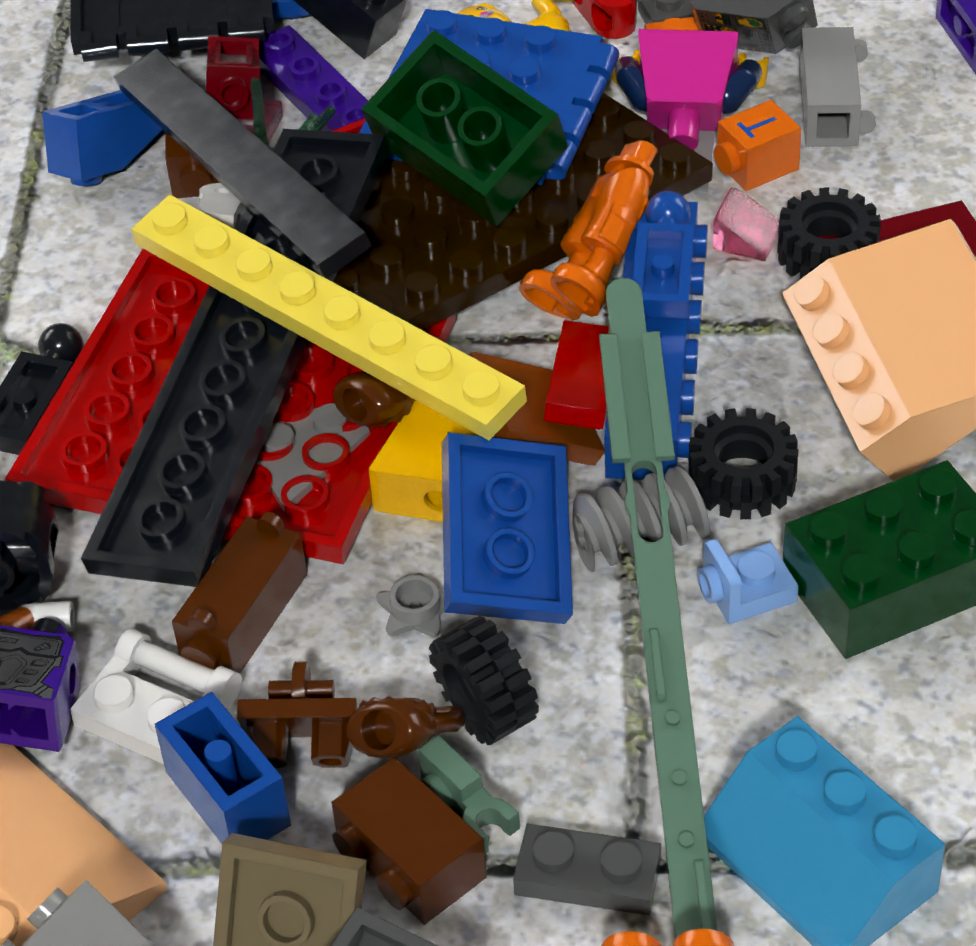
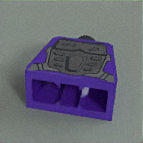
(37, 684)

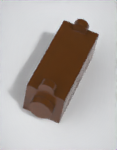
(241, 594)

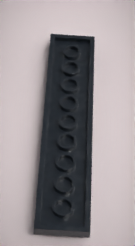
(220, 397)

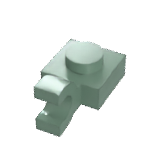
(462, 789)

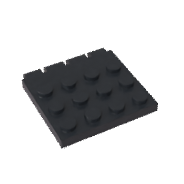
(141, 26)

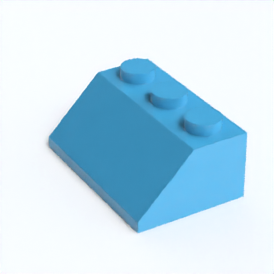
(822, 840)

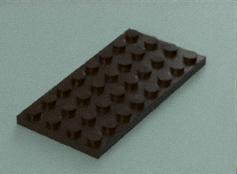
(442, 257)

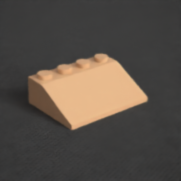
(896, 342)
(55, 844)

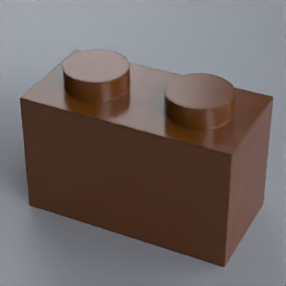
(410, 840)

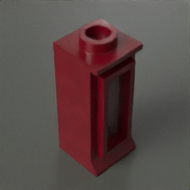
(229, 72)

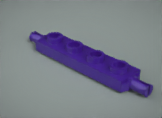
(308, 78)

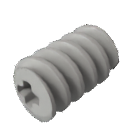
(605, 525)

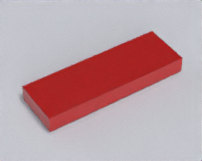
(577, 381)

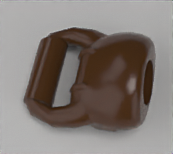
(370, 401)
(399, 725)

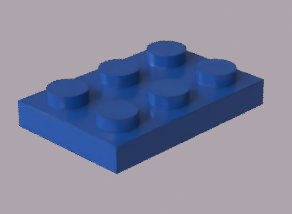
(506, 529)

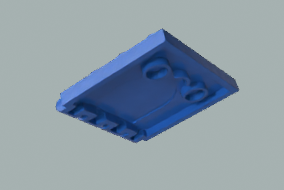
(552, 65)

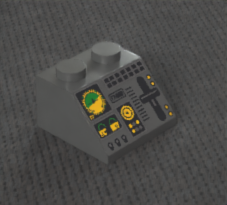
(760, 24)

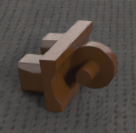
(300, 710)

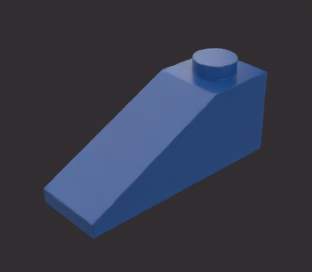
(95, 137)

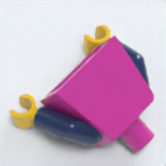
(688, 79)

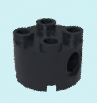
(26, 544)

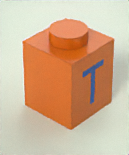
(758, 145)

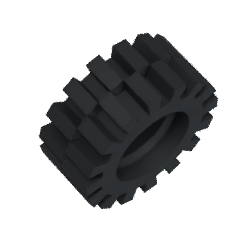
(824, 216)
(749, 439)
(484, 679)

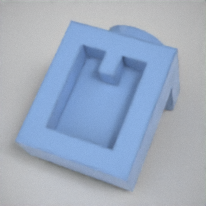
(745, 581)

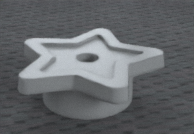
(409, 592)

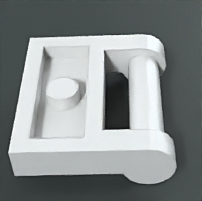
(127, 707)

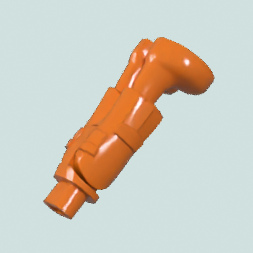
(596, 237)

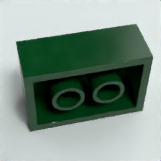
(466, 127)
(887, 558)

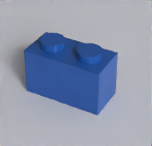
(222, 771)

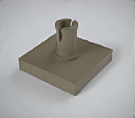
(284, 893)

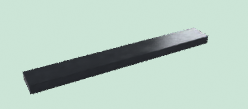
(244, 164)

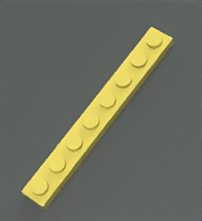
(331, 317)

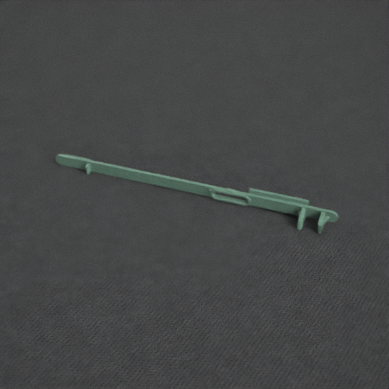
(643, 439)

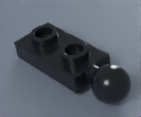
(34, 383)

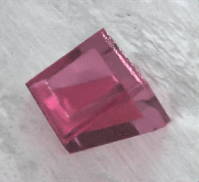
(744, 227)

